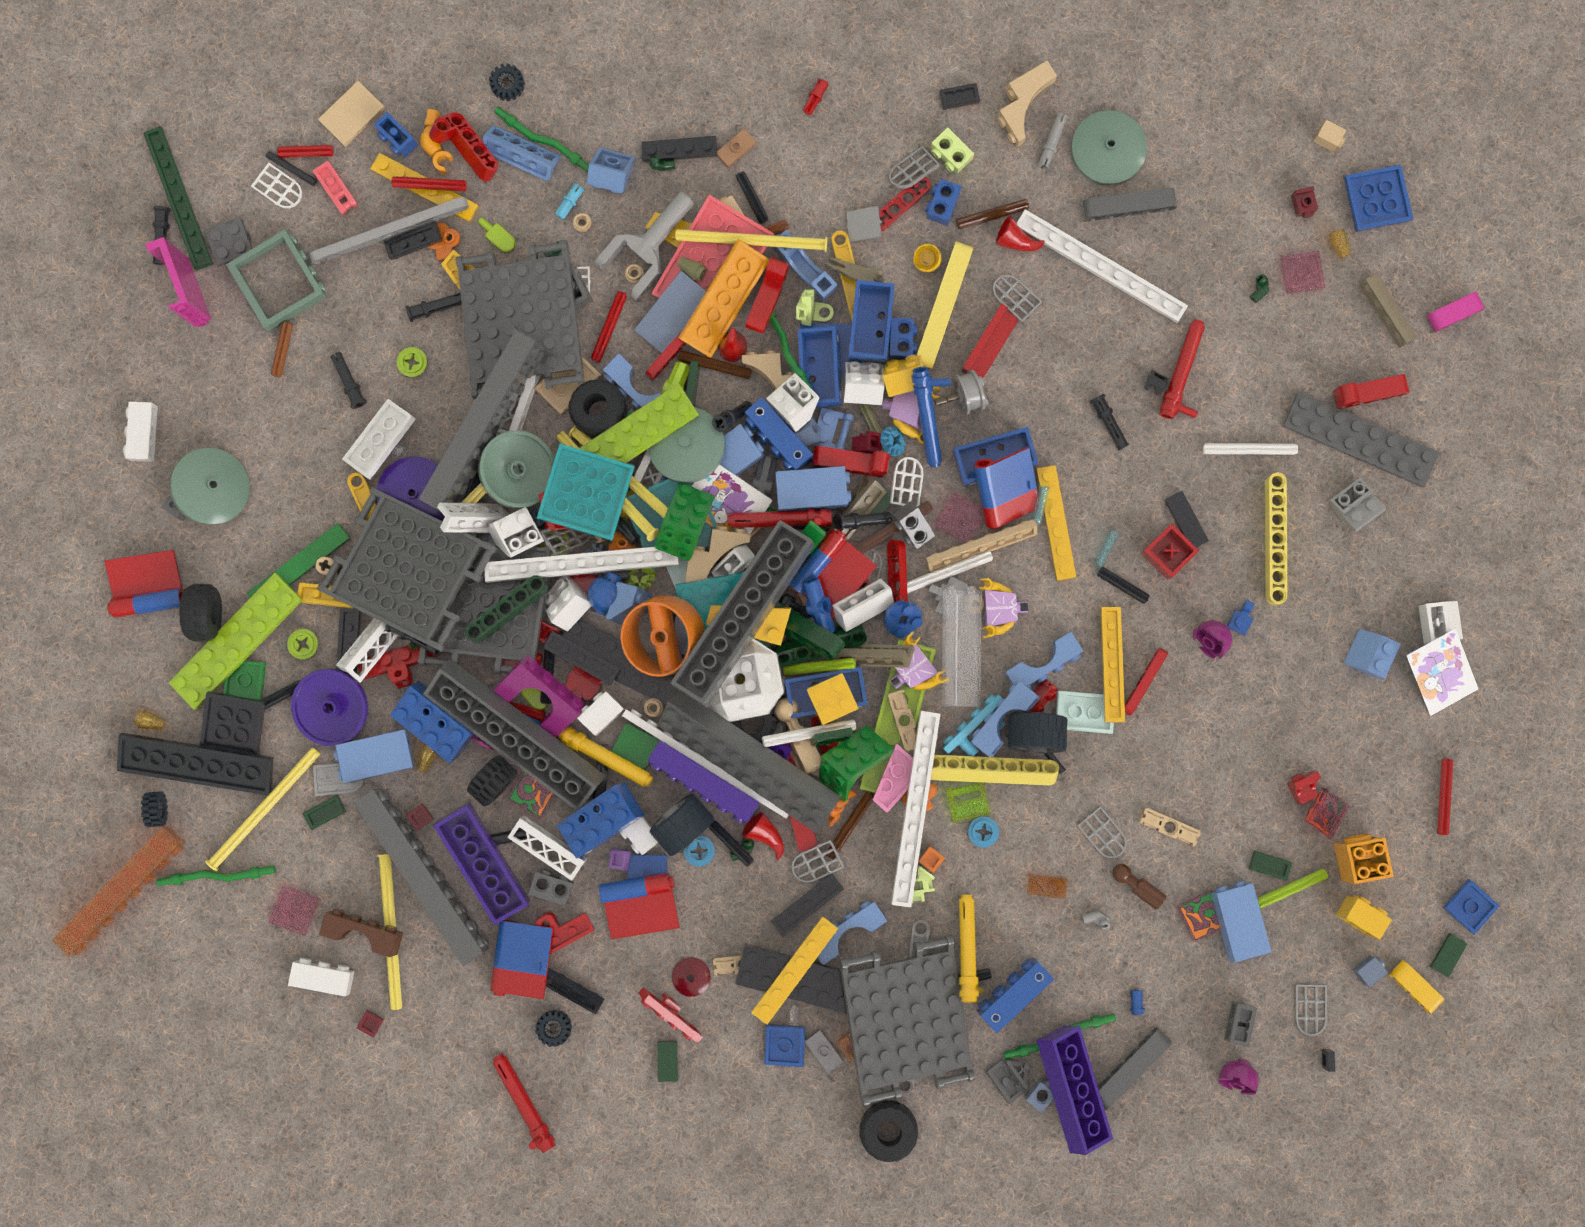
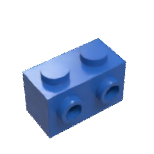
(396, 135)

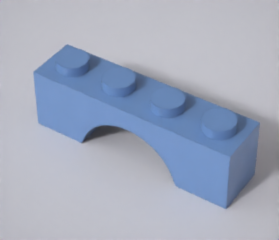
(807, 271)
(620, 373)
(1064, 650)
(989, 737)
(867, 917)

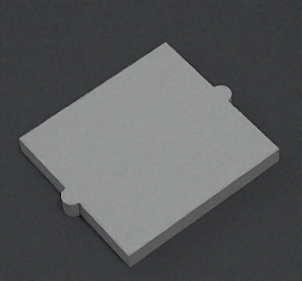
(863, 224)

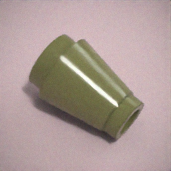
(692, 268)

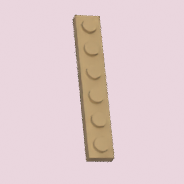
(989, 542)

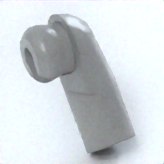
(1097, 917)

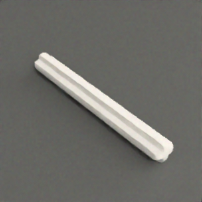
(1249, 448)
(949, 571)
(807, 733)

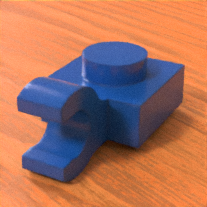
(1240, 620)

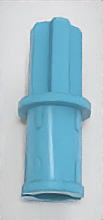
(569, 201)

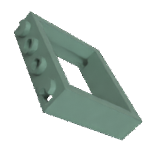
(293, 310)

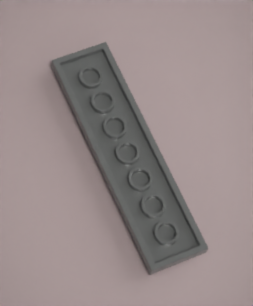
(1361, 439)

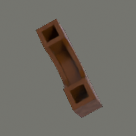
(382, 939)

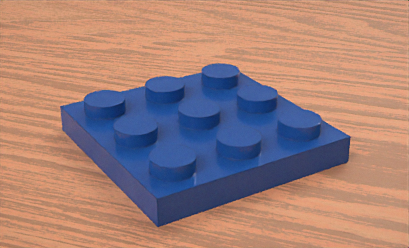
(1378, 198)

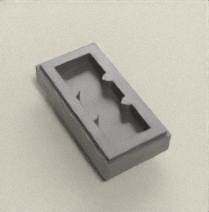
(823, 1051)

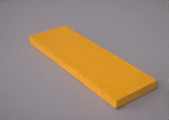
(724, 298)

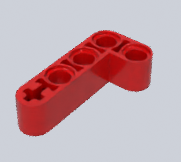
(458, 130)
(767, 295)
(1354, 394)
(854, 462)

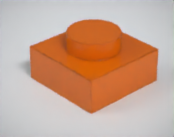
(931, 859)

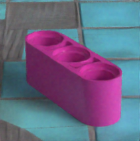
(1455, 311)

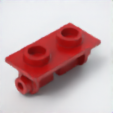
(1047, 693)

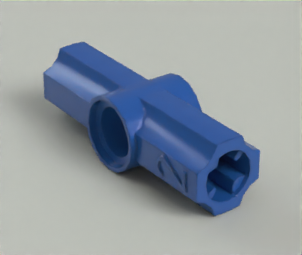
(817, 604)

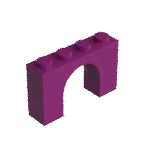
(530, 674)

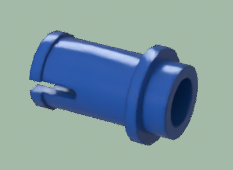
(1136, 1002)

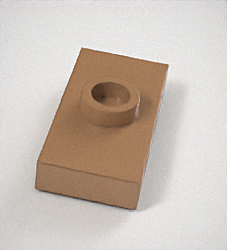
(736, 148)

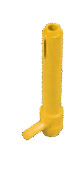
(580, 742)
(968, 979)

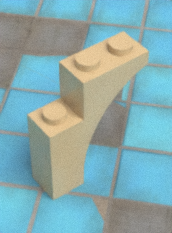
(1023, 91)
(767, 365)
(719, 543)

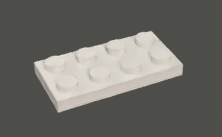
(378, 439)

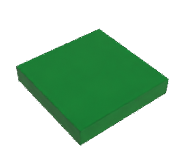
(246, 680)
(635, 746)

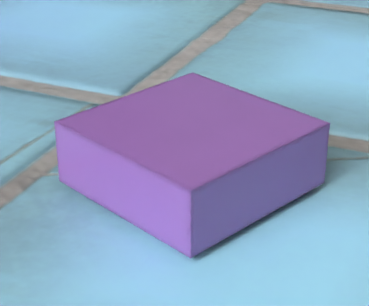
(619, 859)

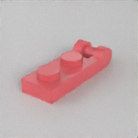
(334, 187)

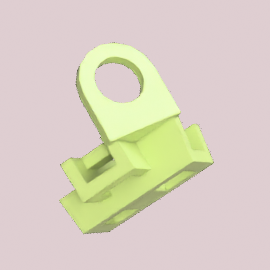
(808, 310)
(925, 878)

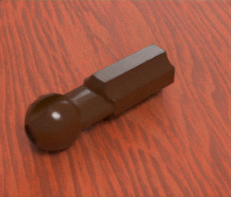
(1140, 887)

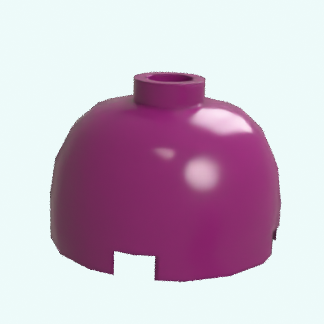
(1214, 638)
(1239, 1076)

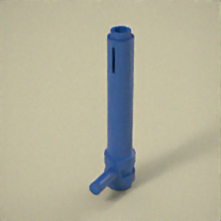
(923, 390)

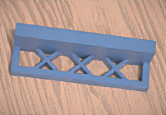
(518, 153)

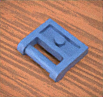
(827, 423)

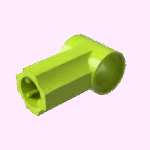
(678, 375)

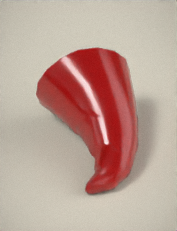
(1014, 238)
(732, 346)
(764, 831)

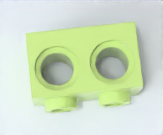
(956, 148)

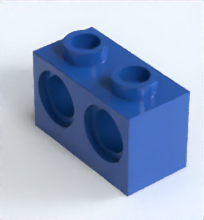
(946, 203)
(898, 338)

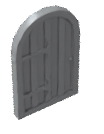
(328, 782)

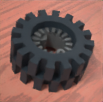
(514, 76)
(154, 809)
(543, 1026)

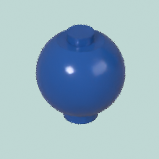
(603, 592)

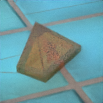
(1047, 886)

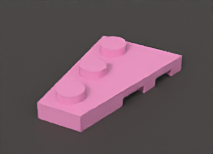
(894, 779)

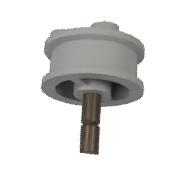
(967, 392)

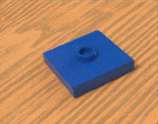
(646, 865)
(1471, 906)
(785, 1045)

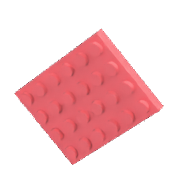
(712, 217)

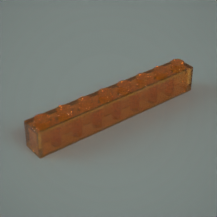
(119, 891)

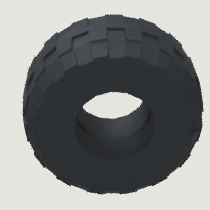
(586, 396)
(200, 612)
(888, 1150)

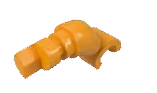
(433, 149)

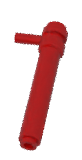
(1173, 396)
(770, 519)
(538, 1130)

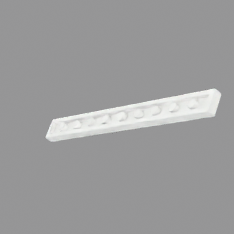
(1102, 266)
(578, 564)
(651, 728)
(915, 808)

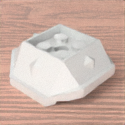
(760, 690)

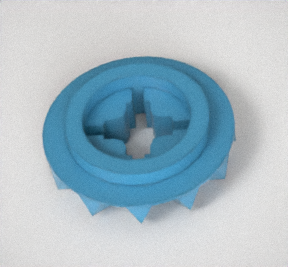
(887, 441)
(989, 839)
(706, 857)

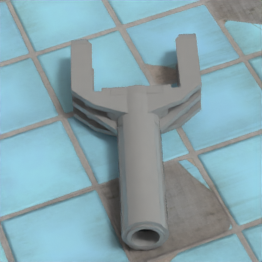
(648, 244)

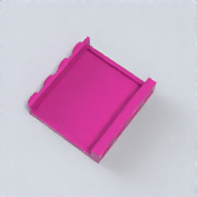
(191, 301)

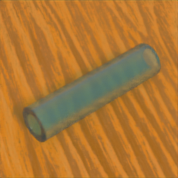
(1040, 504)
(1106, 548)

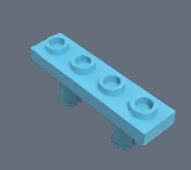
(964, 729)

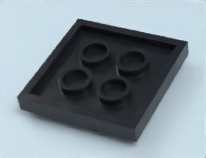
(232, 722)

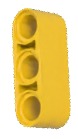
(1418, 987)

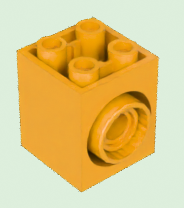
(1363, 859)

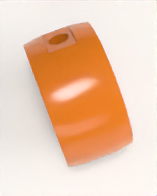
(661, 621)

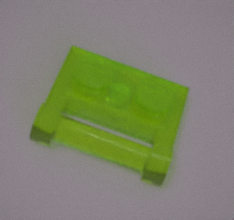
(968, 808)

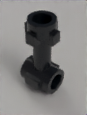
(789, 601)

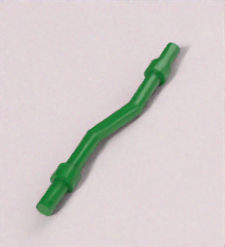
(512, 121)
(785, 349)
(179, 878)
(1094, 1022)

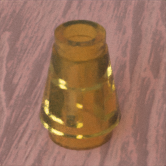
(1340, 243)
(147, 720)
(425, 758)

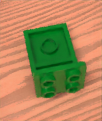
(684, 521)
(851, 759)

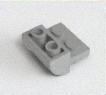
(1357, 505)

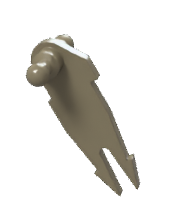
(856, 272)

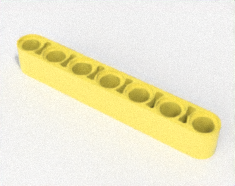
(944, 303)
(1281, 531)
(994, 770)

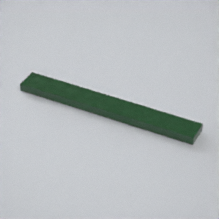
(178, 198)

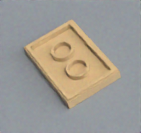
(351, 113)
(560, 395)

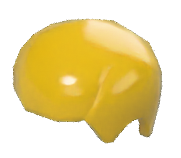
(929, 254)

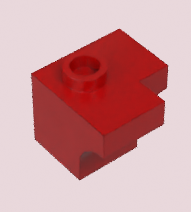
(1304, 787)

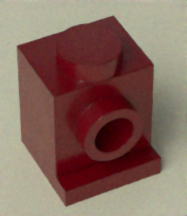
(1300, 207)
(867, 442)

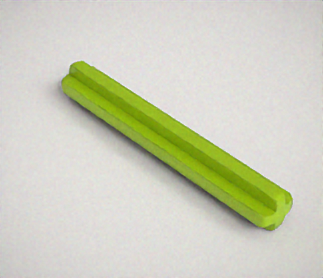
(820, 666)
(1292, 888)

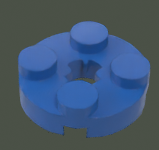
(906, 626)

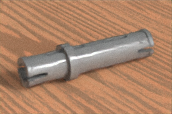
(1049, 148)

